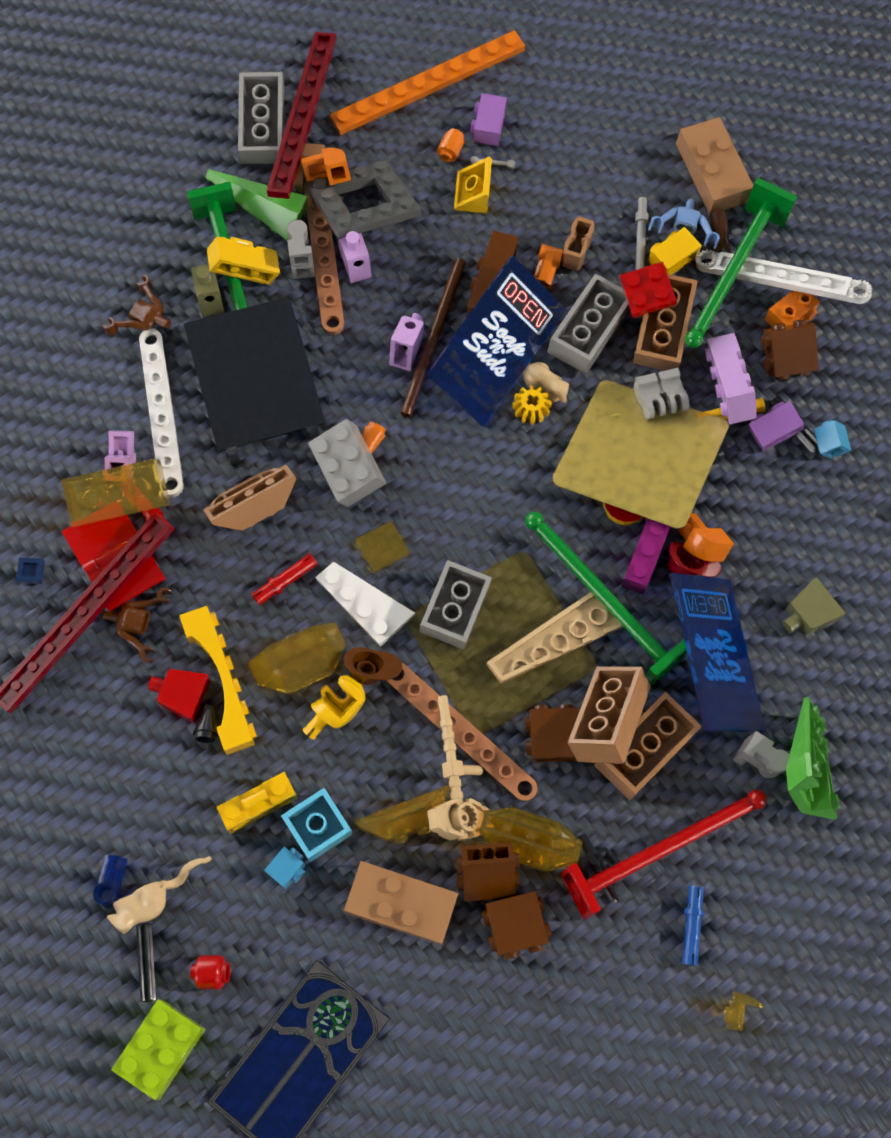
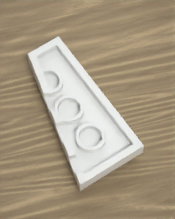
(368, 606)

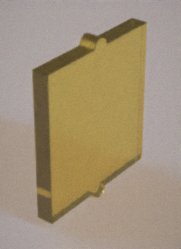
(382, 546)

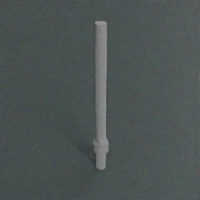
(641, 220)

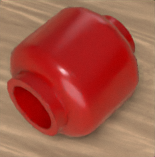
(210, 972)

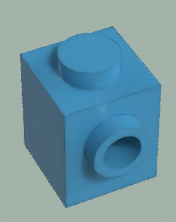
(832, 439)
(286, 867)

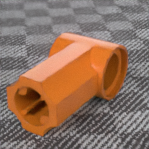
(548, 261)

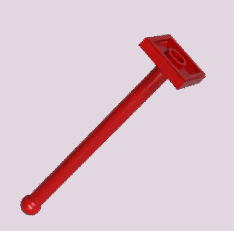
(583, 890)

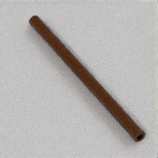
(432, 338)

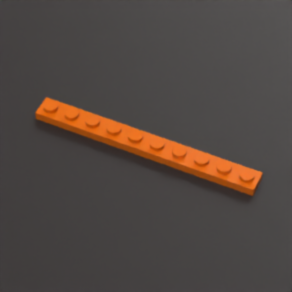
(427, 82)

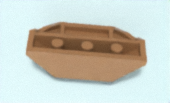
(252, 499)

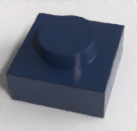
(30, 570)

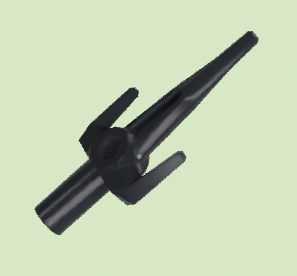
(593, 859)

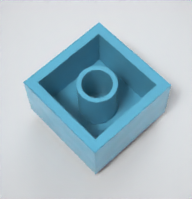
(317, 824)

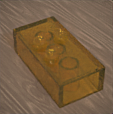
(115, 492)

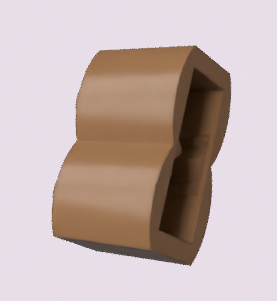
(577, 243)

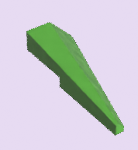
(253, 198)

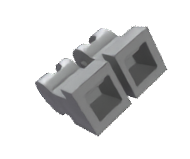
(299, 250)
(653, 390)
(760, 753)

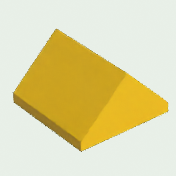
(473, 187)

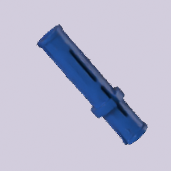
(693, 925)

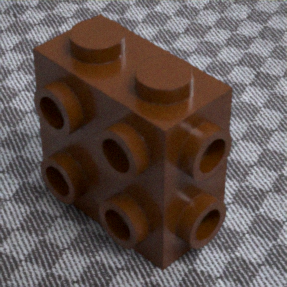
(790, 349)
(550, 733)
(488, 871)
(516, 925)

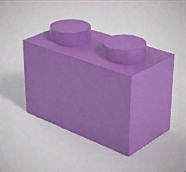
(489, 119)
(776, 425)

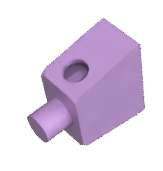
(354, 249)
(410, 334)

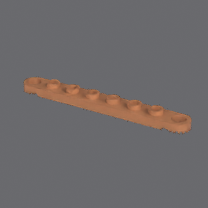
(325, 268)
(466, 735)

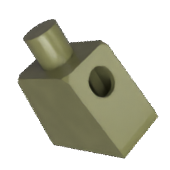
(207, 285)
(812, 609)

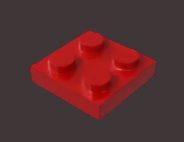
(648, 289)

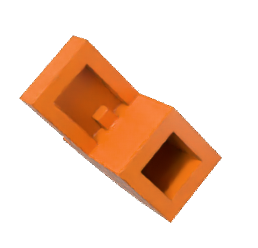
(329, 164)
(705, 542)

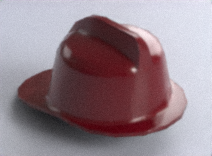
(685, 563)

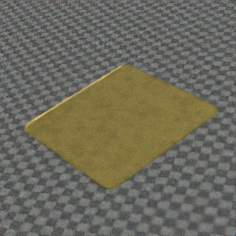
(640, 462)
(511, 610)

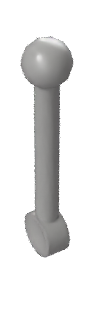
(510, 163)

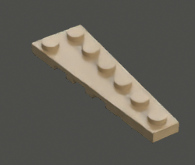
(563, 633)

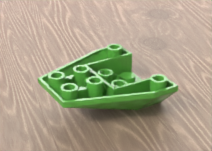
(808, 766)

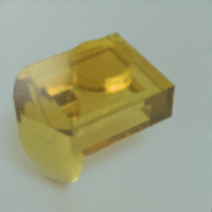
(735, 1013)

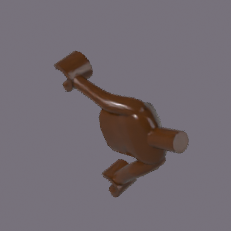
(143, 314)
(135, 620)

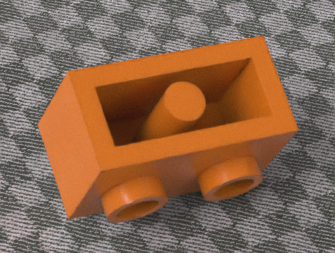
(793, 307)

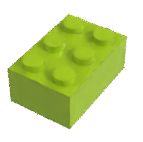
(158, 1049)

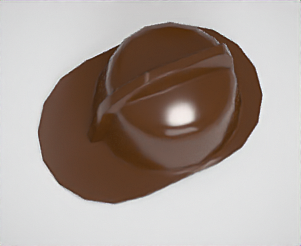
(371, 665)

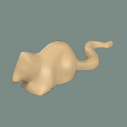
(540, 375)
(148, 900)

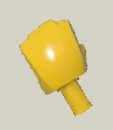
(335, 710)

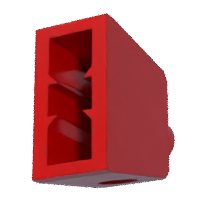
(181, 692)

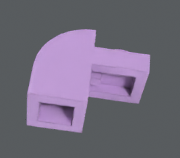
(120, 449)

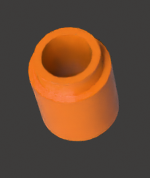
(450, 145)

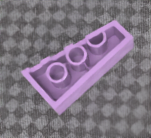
(732, 378)

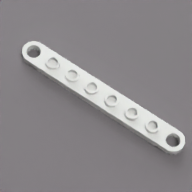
(788, 277)
(161, 409)

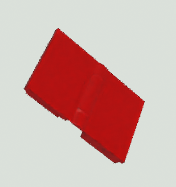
(99, 544)

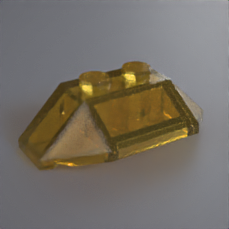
(299, 659)
(403, 819)
(538, 840)

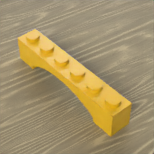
(234, 731)

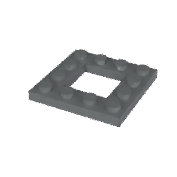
(399, 204)

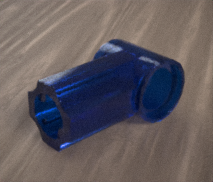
(110, 878)

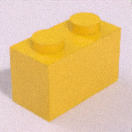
(675, 251)

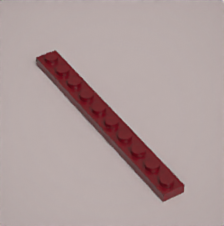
(301, 116)
(83, 612)

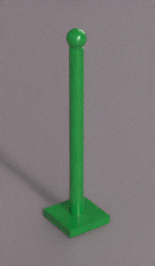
(211, 203)
(768, 204)
(664, 659)

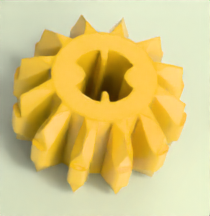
(531, 397)

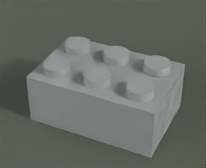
(347, 463)
(455, 604)

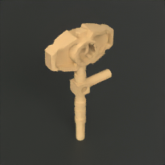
(455, 817)

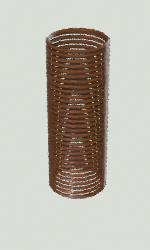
(724, 241)

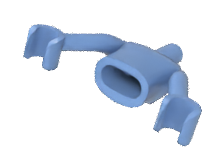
(687, 218)

